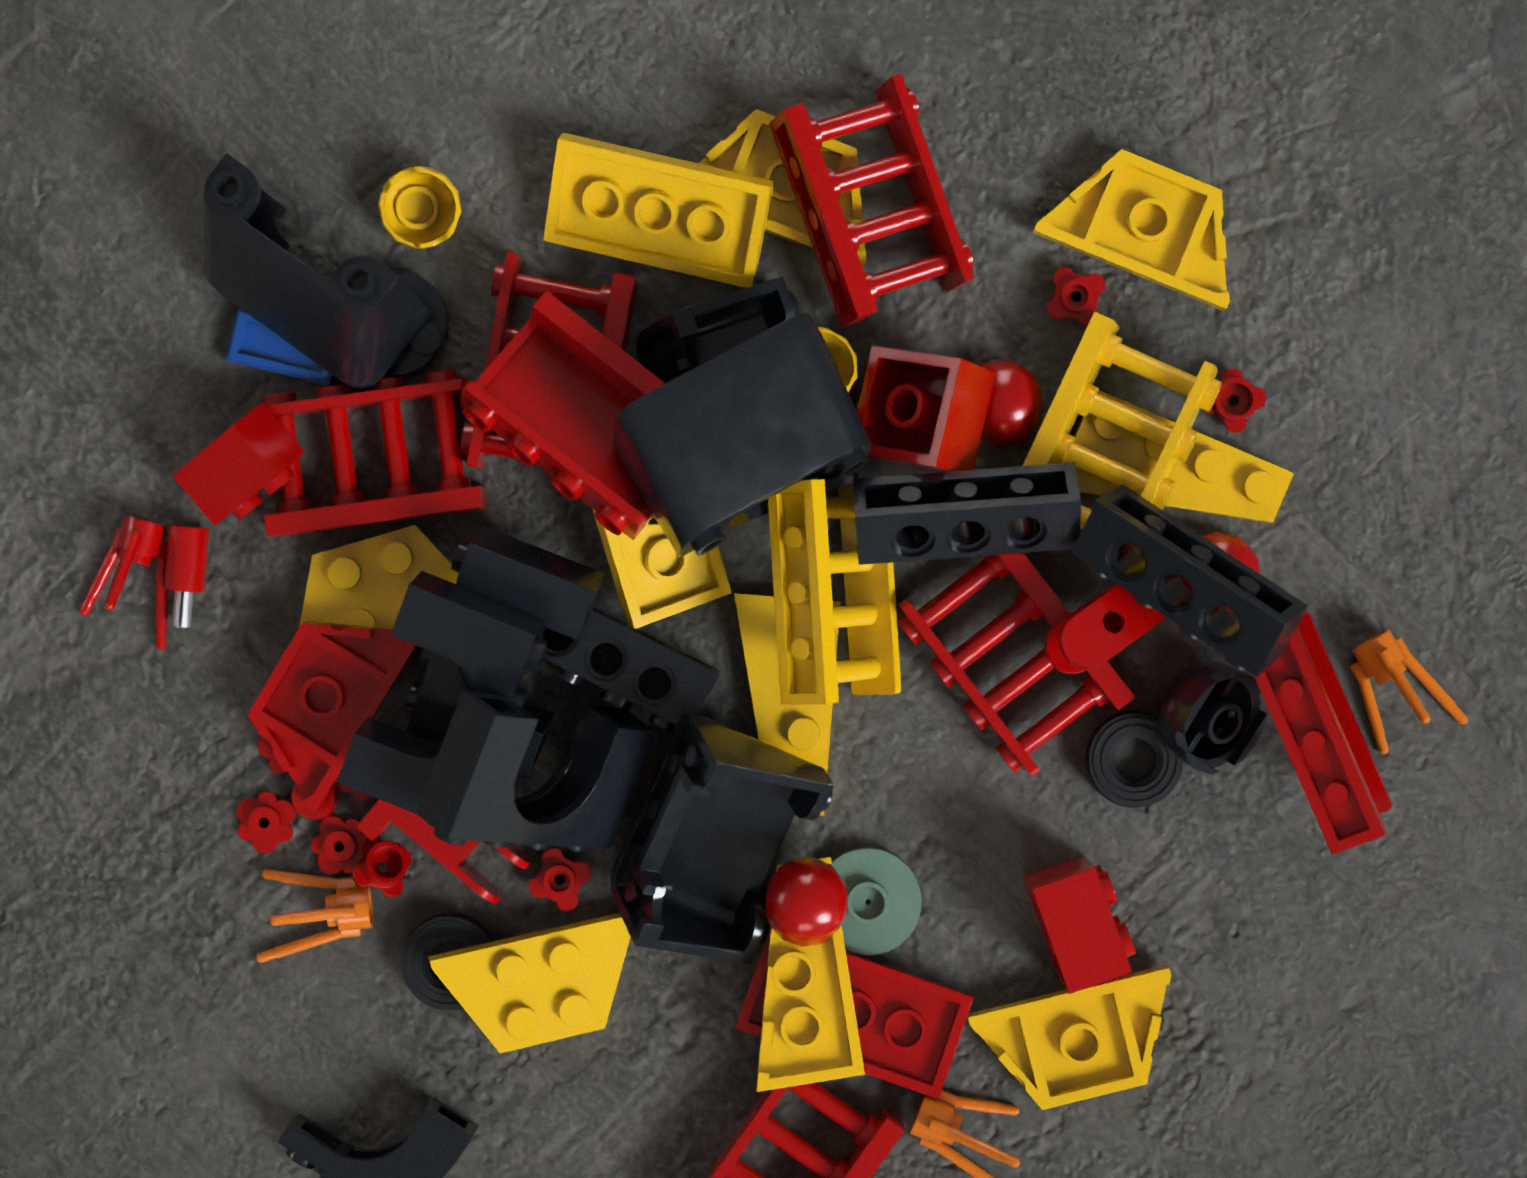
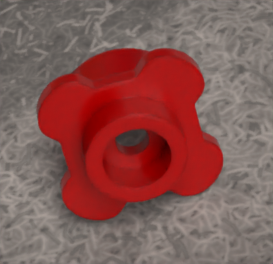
(1066, 283)
(1248, 400)
(396, 861)
(575, 875)

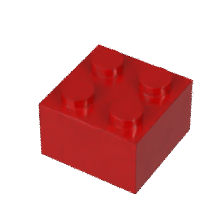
(924, 409)
(1078, 923)

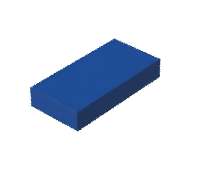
(262, 349)

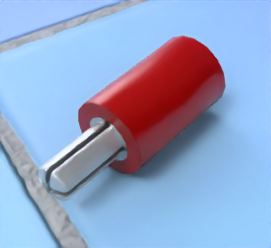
(185, 569)

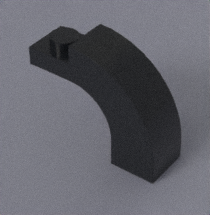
(424, 1153)

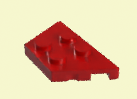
(322, 695)

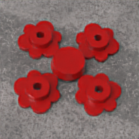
(283, 813)

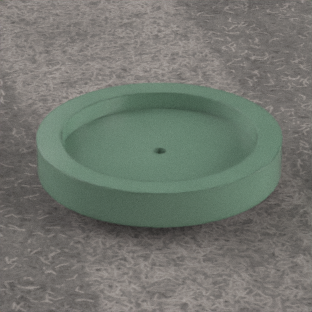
(892, 895)

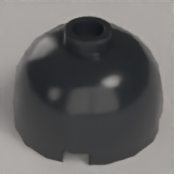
(1211, 715)

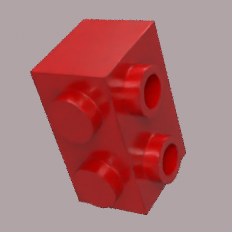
(239, 464)

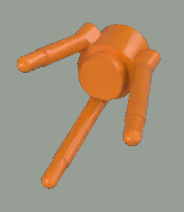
(1385, 660)
(348, 909)
(939, 1124)

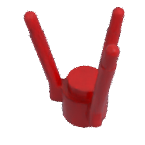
(136, 543)

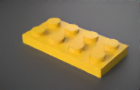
(657, 210)

